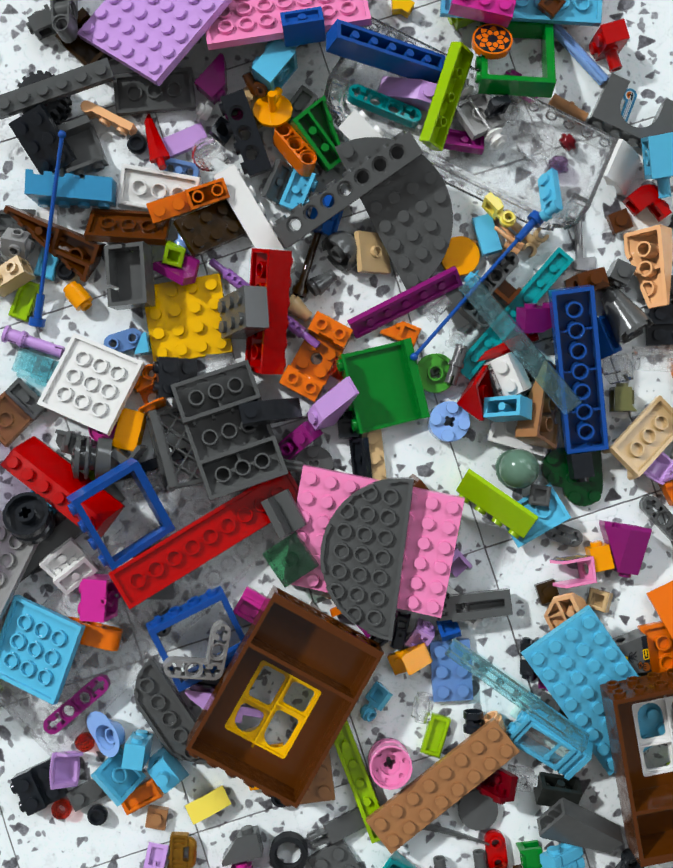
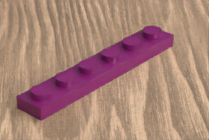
(405, 302)

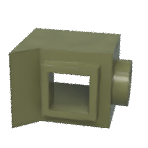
(621, 398)

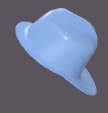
(106, 733)

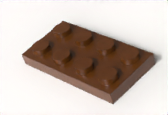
(125, 227)

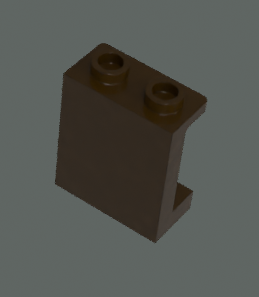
(79, 48)

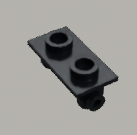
(525, 669)

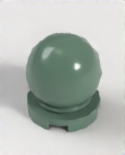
(517, 468)

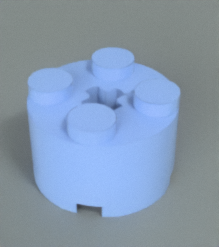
(448, 433)

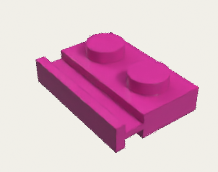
(249, 604)

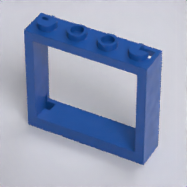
(129, 466)
(182, 612)

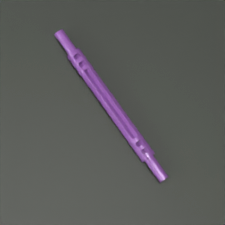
(235, 280)

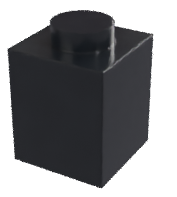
(580, 466)

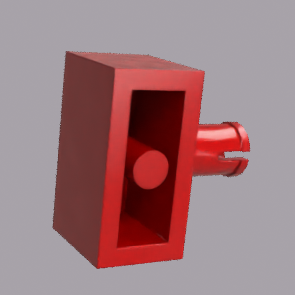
(609, 42)

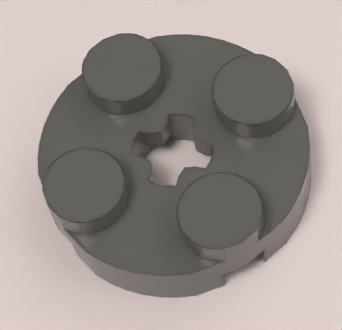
(315, 453)

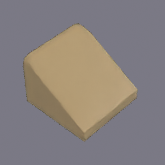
(599, 600)

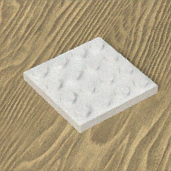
(91, 384)

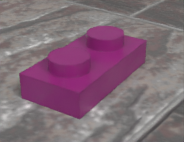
(460, 141)

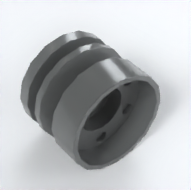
(91, 457)

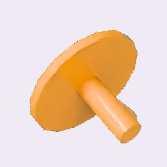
(273, 109)

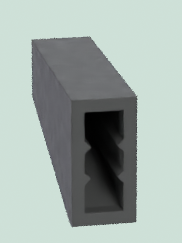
(579, 827)

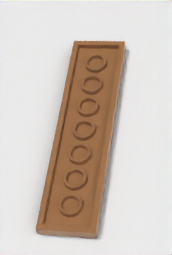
(442, 785)

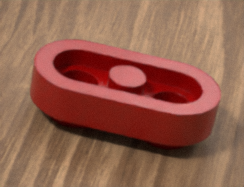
(496, 851)

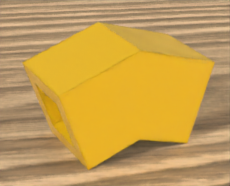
(402, 7)

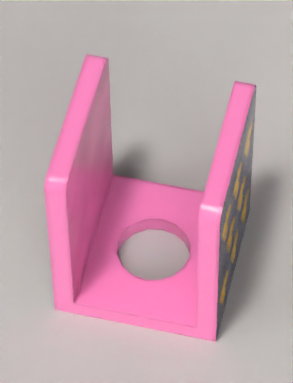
(584, 578)

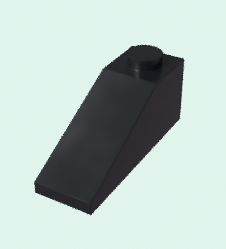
(269, 411)

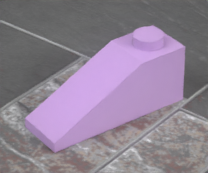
(410, 91)
(332, 405)

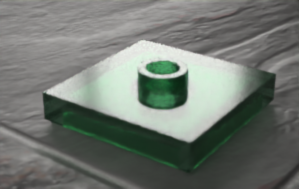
(290, 559)

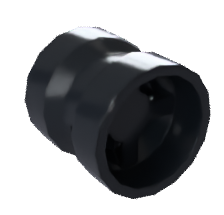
(472, 720)

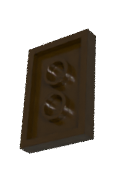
(209, 228)

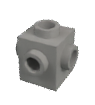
(17, 242)

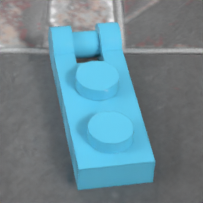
(549, 194)

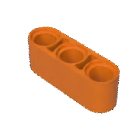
(294, 149)
(100, 635)

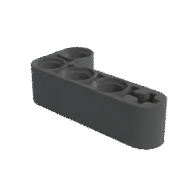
(472, 316)

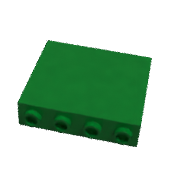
(386, 385)

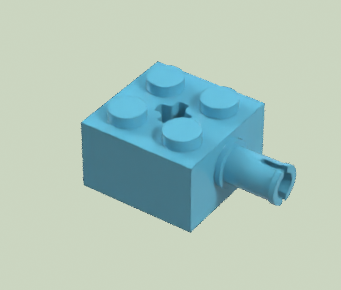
(275, 64)
(658, 161)

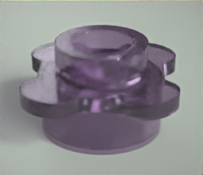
(559, 163)

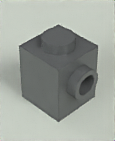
(620, 273)

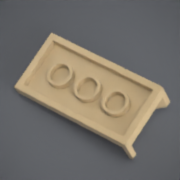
(644, 438)

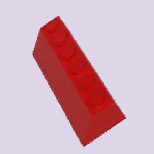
(267, 348)
(53, 480)

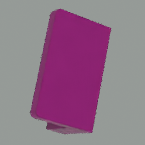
(182, 276)

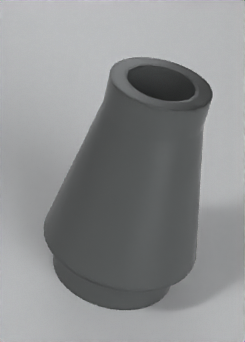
(319, 283)

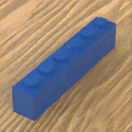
(383, 52)

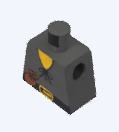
(635, 649)

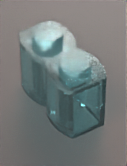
(34, 365)

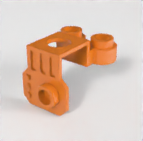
(145, 387)

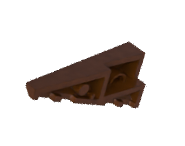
(65, 244)

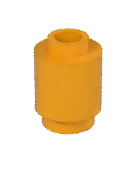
(78, 296)

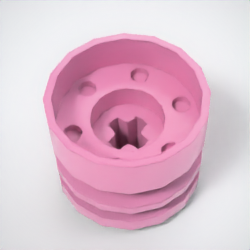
(389, 775)

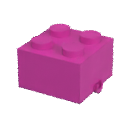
(98, 599)

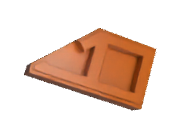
(402, 331)

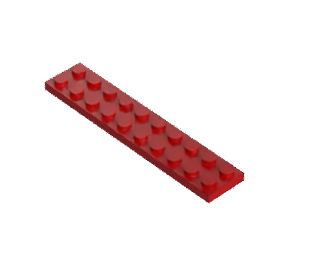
(198, 542)

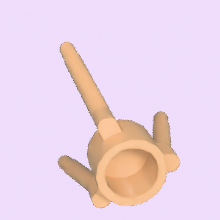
(509, 236)

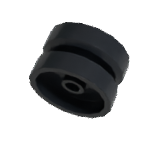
(29, 518)

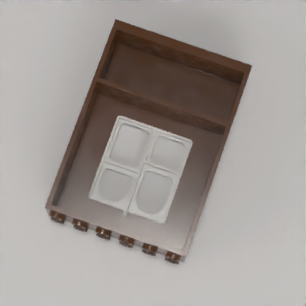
(642, 792)

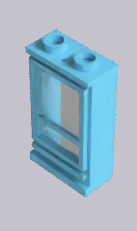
(547, 746)

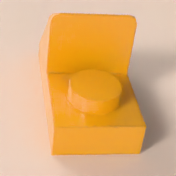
(410, 659)

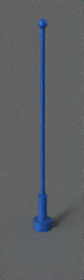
(534, 220)
(37, 320)

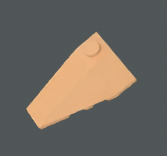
(652, 255)

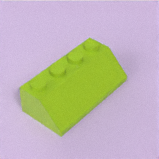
(496, 504)

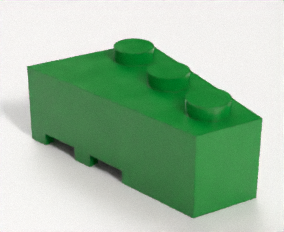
(319, 133)

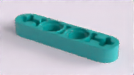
(383, 108)

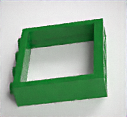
(522, 85)

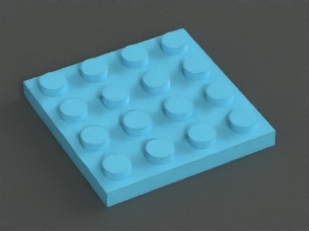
(38, 648)

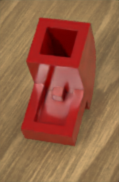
(647, 197)

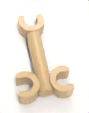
(533, 240)

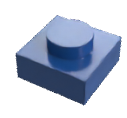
(448, 629)

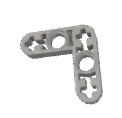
(209, 661)

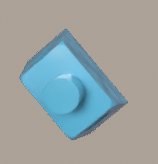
(166, 771)

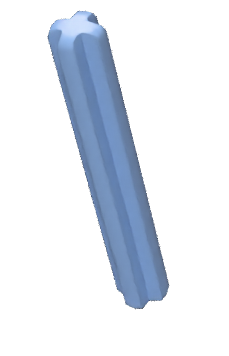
(579, 54)

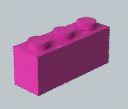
(485, 11)

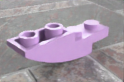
(201, 695)

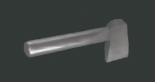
(580, 263)

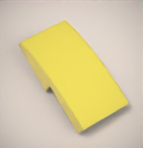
(207, 804)

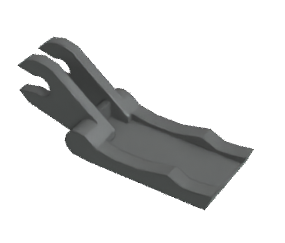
(337, 828)

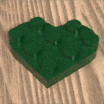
(555, 471)

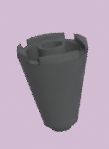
(624, 316)

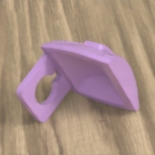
(660, 469)
(64, 769)

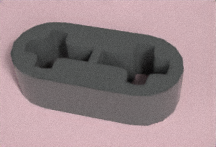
(562, 539)

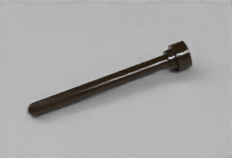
(300, 287)

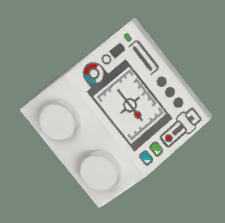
(508, 375)

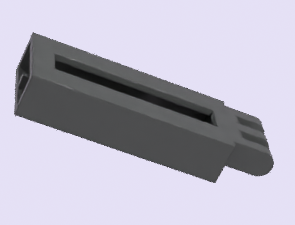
(481, 605)

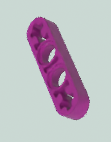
(76, 703)

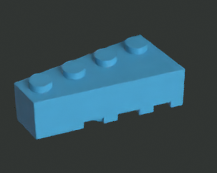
(71, 190)

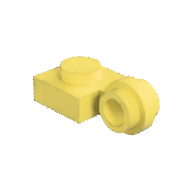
(494, 207)

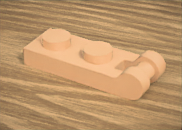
(108, 118)

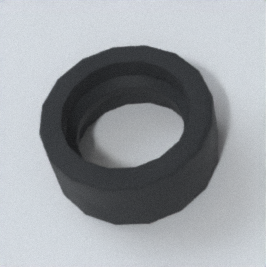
(284, 837)

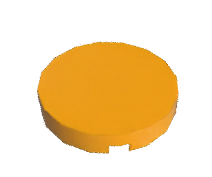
(462, 254)

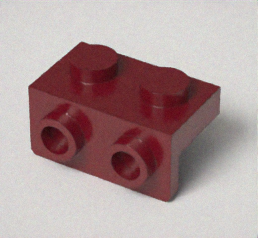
(499, 786)

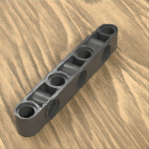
(64, 19)

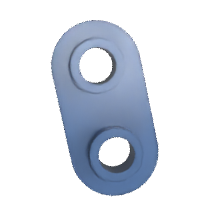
(182, 166)
(123, 340)

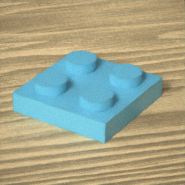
(117, 781)

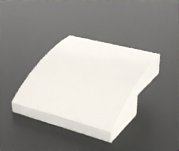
(622, 167)
(68, 566)

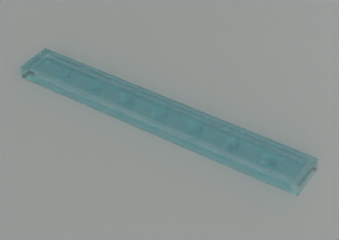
(520, 345)
(518, 695)

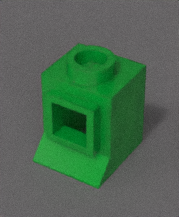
(529, 854)

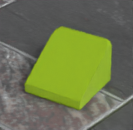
(174, 254)

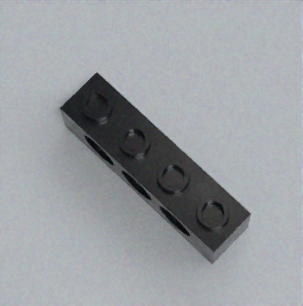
(238, 102)

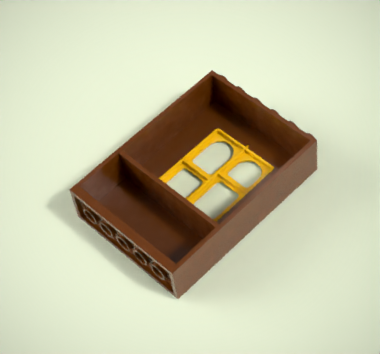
(306, 650)

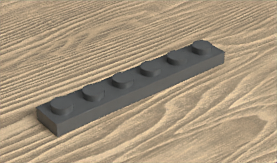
(55, 88)

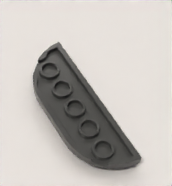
(164, 710)

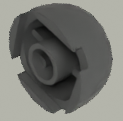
(341, 249)

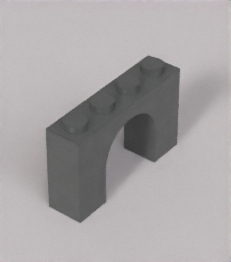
(608, 117)

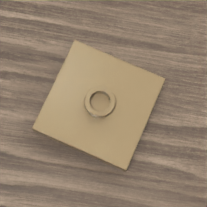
(371, 253)

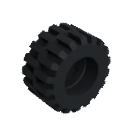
(56, 109)

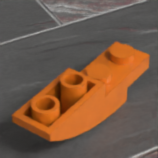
(188, 200)

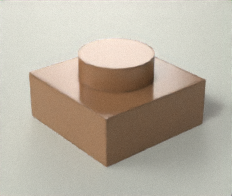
(157, 817)

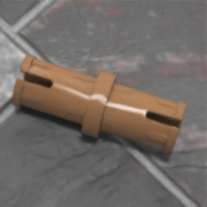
(568, 107)

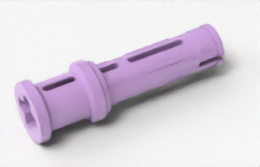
(24, 340)

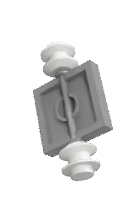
(475, 122)

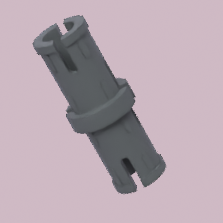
(456, 364)

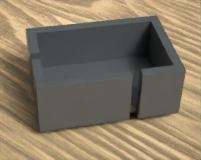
(130, 274)
(243, 312)

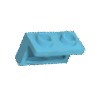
(298, 190)

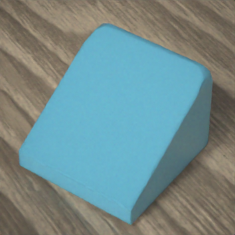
(144, 345)

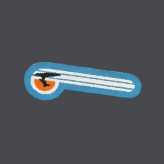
(630, 97)

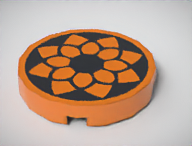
(492, 41)

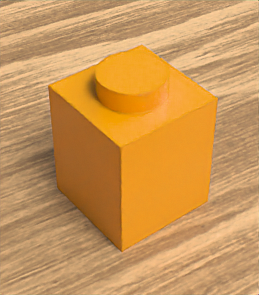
(602, 555)

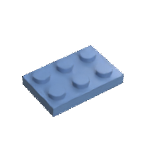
(449, 678)

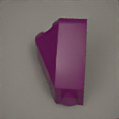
(626, 544)

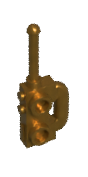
(176, 858)

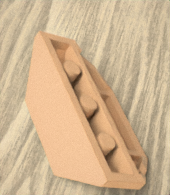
(562, 608)

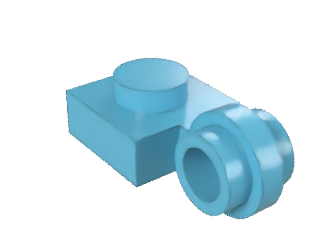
(378, 698)

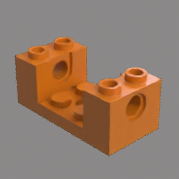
(303, 375)

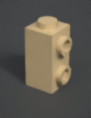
(14, 274)

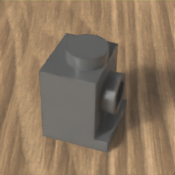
(41, 23)

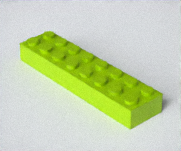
(446, 96)

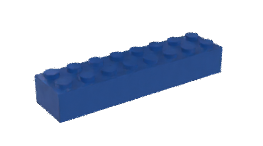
(580, 366)

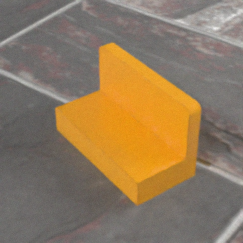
(129, 429)

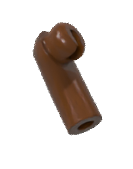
(254, 87)

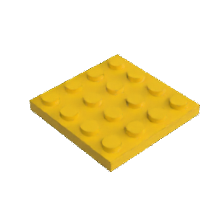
(187, 319)

